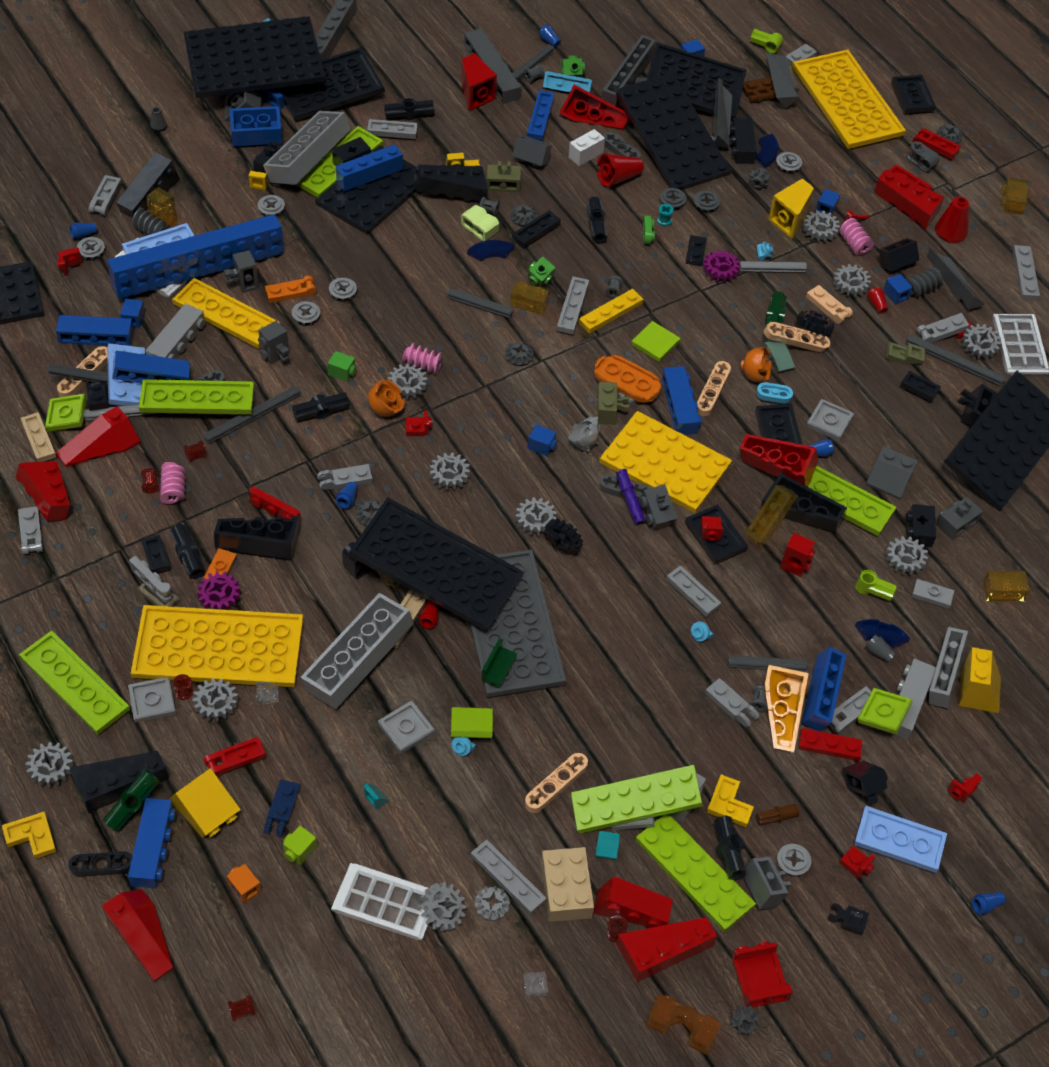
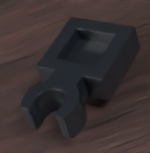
(852, 918)

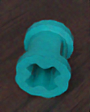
(664, 218)

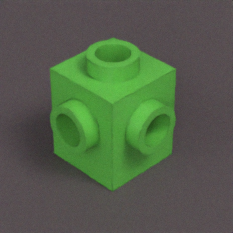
(566, 66)
(541, 272)

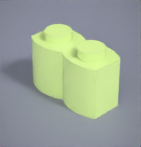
(480, 223)

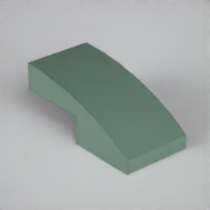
(780, 356)

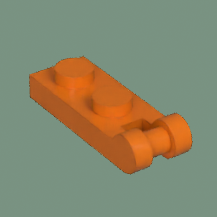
(290, 289)

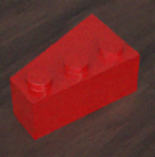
(46, 487)
(633, 903)

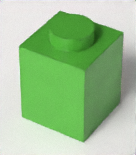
(341, 366)

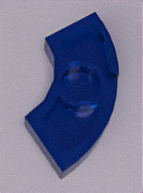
(768, 151)
(490, 248)
(890, 633)

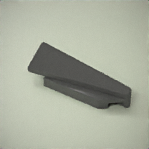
(783, 79)
(722, 115)
(955, 280)

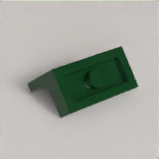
(498, 665)

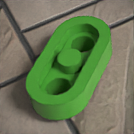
(648, 234)

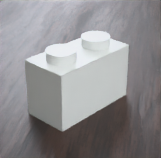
(586, 147)

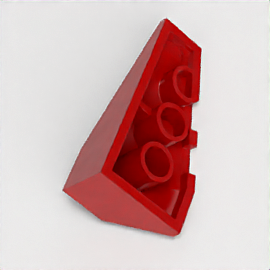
(590, 109)
(103, 436)
(138, 925)

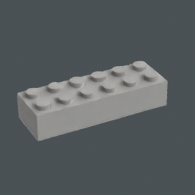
(307, 147)
(357, 650)

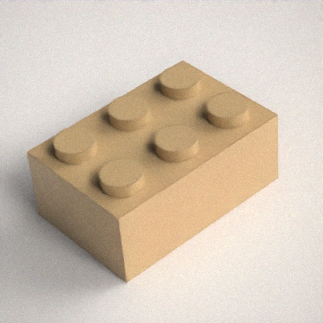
(567, 884)

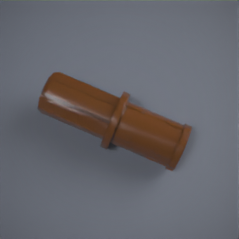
(778, 814)

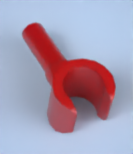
(852, 215)

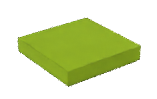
(655, 341)
(65, 412)
(885, 711)
(472, 722)

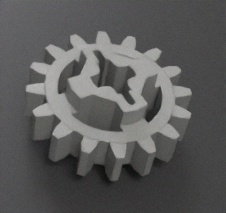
(821, 226)
(851, 280)
(981, 341)
(416, 380)
(449, 471)
(534, 515)
(906, 555)
(212, 696)
(40, 770)
(449, 903)

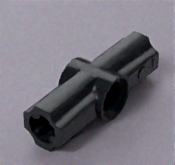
(409, 109)
(596, 220)
(320, 406)
(187, 551)
(730, 847)

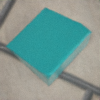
(374, 795)
(607, 845)

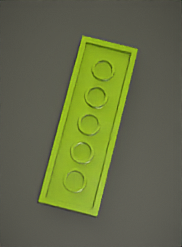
(323, 174)
(196, 397)
(862, 507)
(74, 682)
(636, 799)
(695, 872)

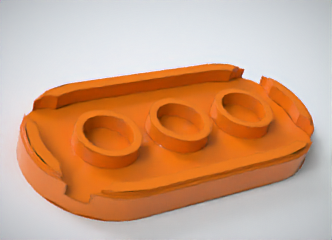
(630, 378)

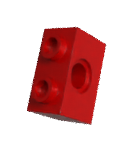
(798, 555)

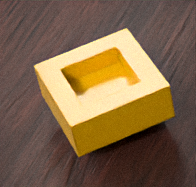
(258, 180)

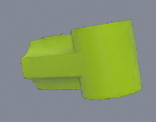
(769, 41)
(869, 583)

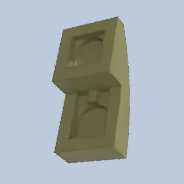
(910, 354)

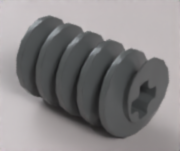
(148, 222)
(925, 281)

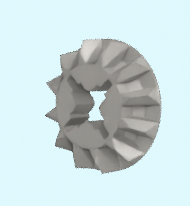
(794, 162)
(271, 200)
(93, 243)
(344, 283)
(305, 307)
(801, 854)
(498, 910)

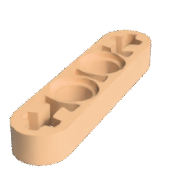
(796, 333)
(75, 386)
(713, 388)
(556, 782)

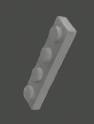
(1026, 272)
(572, 305)
(508, 877)

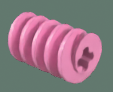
(856, 237)
(422, 358)
(172, 483)

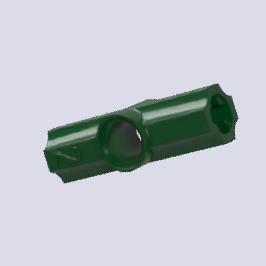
(776, 309)
(121, 810)

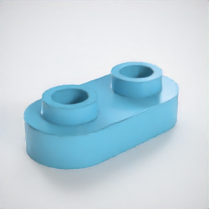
(774, 392)

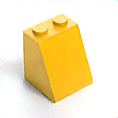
(791, 207)
(980, 682)
(205, 804)

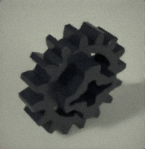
(815, 322)
(563, 536)

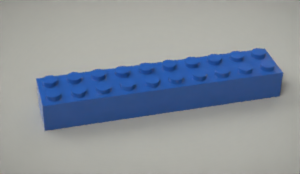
(194, 256)

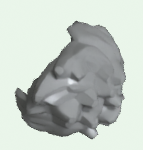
(585, 434)

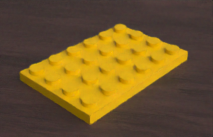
(664, 456)

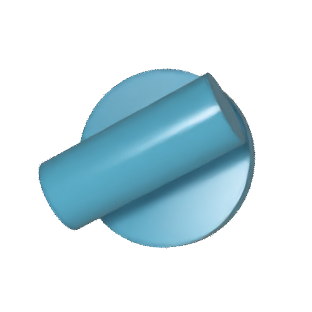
(764, 250)
(701, 631)
(463, 746)

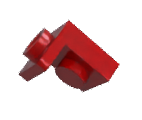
(68, 258)
(418, 425)
(711, 528)
(966, 789)
(857, 862)

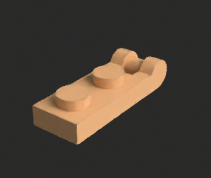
(829, 304)

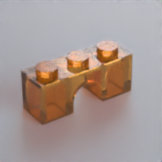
(669, 1012)

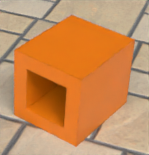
(243, 883)

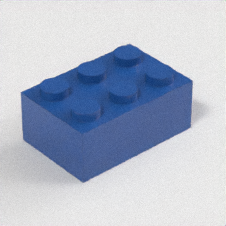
(255, 126)

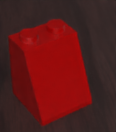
(477, 82)

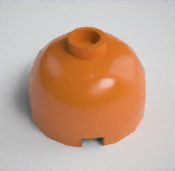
(756, 365)
(385, 398)

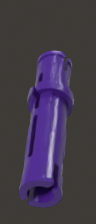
(627, 489)

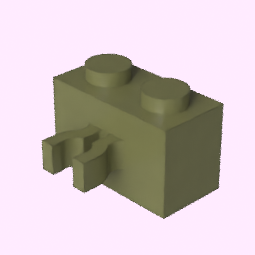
(503, 177)
(609, 403)

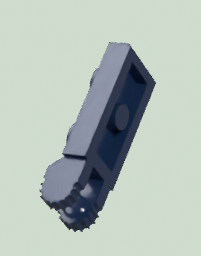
(282, 806)

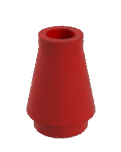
(877, 298)
(429, 615)

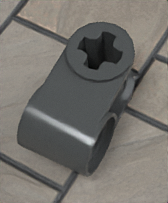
(922, 157)

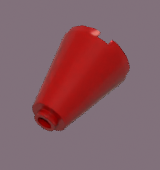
(617, 168)
(954, 221)

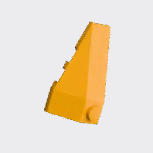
(785, 700)

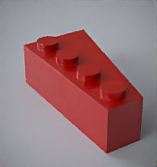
(909, 197)
(663, 946)

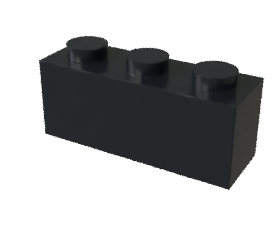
(743, 141)

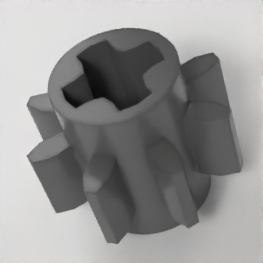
(759, 178)
(745, 1019)

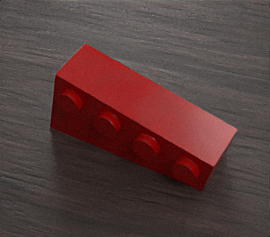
(780, 457)

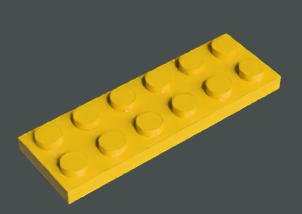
(224, 311)

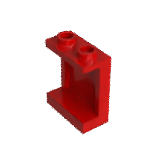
(760, 975)

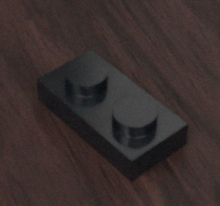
(696, 250)
(920, 386)
(97, 396)
(155, 554)

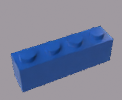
(369, 167)
(94, 330)
(140, 367)
(680, 400)
(824, 689)
(151, 843)

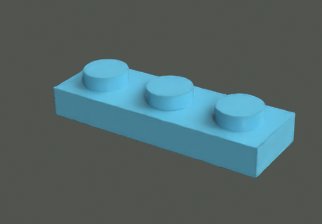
(565, 82)

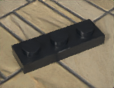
(536, 228)

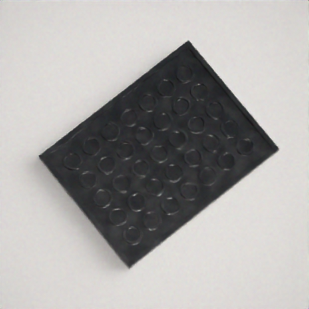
(253, 57)

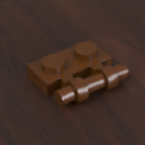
(759, 90)

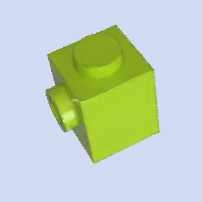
(299, 845)

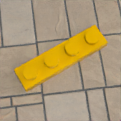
(610, 311)

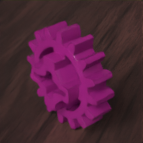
(721, 265)
(210, 595)

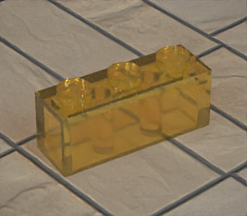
(771, 514)

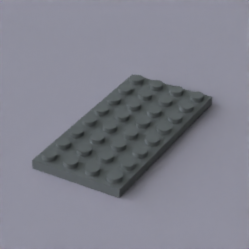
(526, 631)

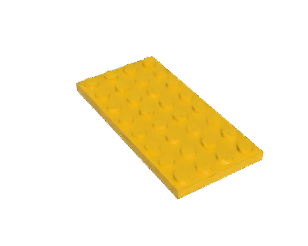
(848, 99)
(218, 645)

